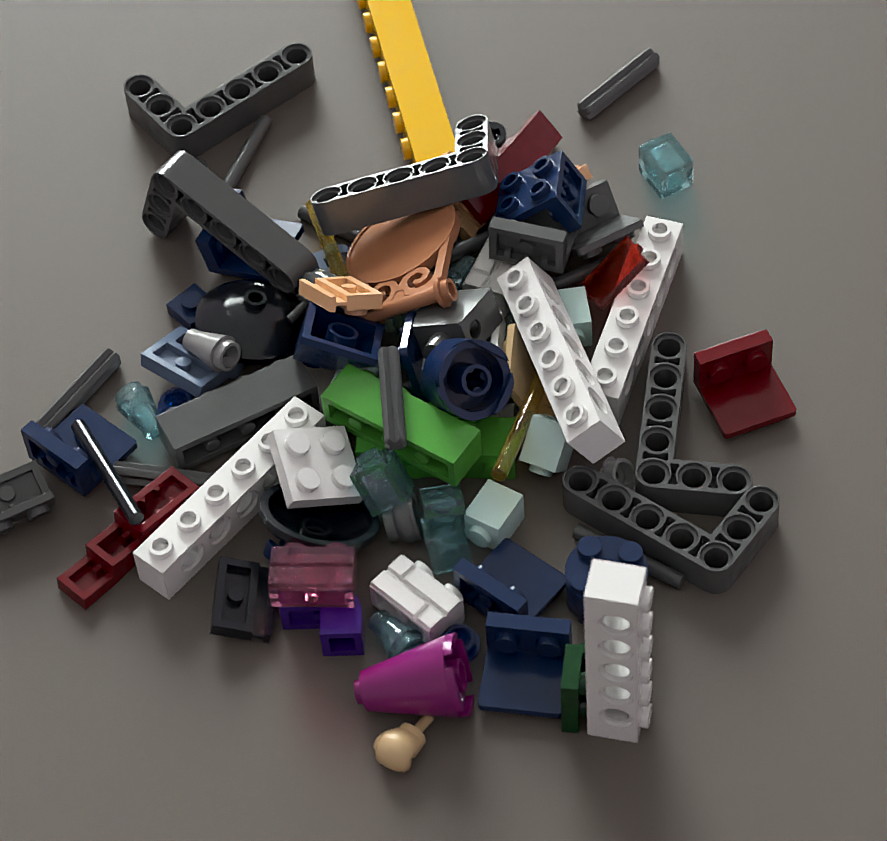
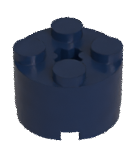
(482, 363)
(580, 559)

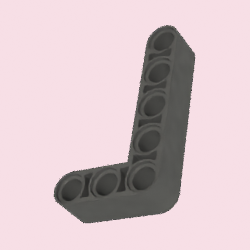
(223, 109)
(414, 187)
(190, 189)
(660, 433)
(671, 531)

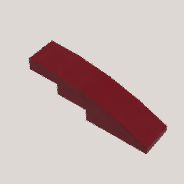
(519, 152)
(112, 550)

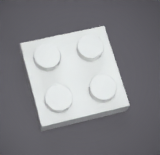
(314, 466)

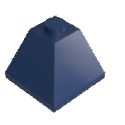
(337, 339)

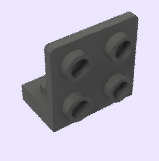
(602, 222)
(537, 237)

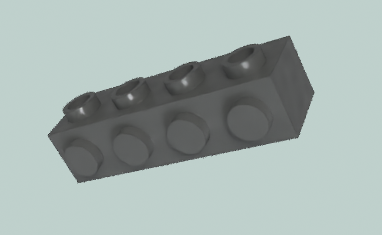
(233, 412)

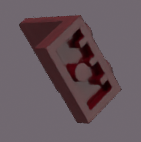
(742, 384)

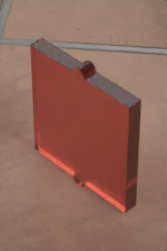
(614, 272)

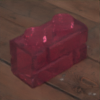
(313, 576)

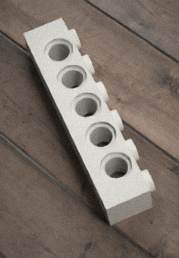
(637, 313)
(560, 361)
(217, 507)
(618, 650)

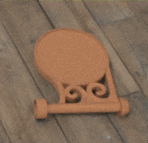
(400, 256)

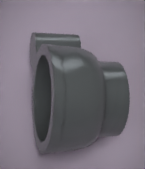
(404, 521)

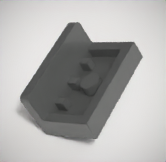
(23, 495)

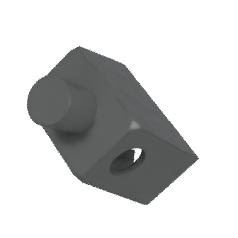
(470, 316)

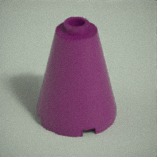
(420, 681)

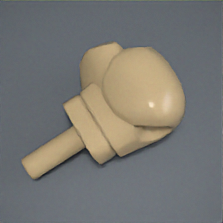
(401, 744)

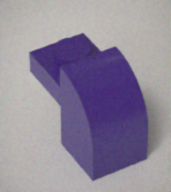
(340, 627)

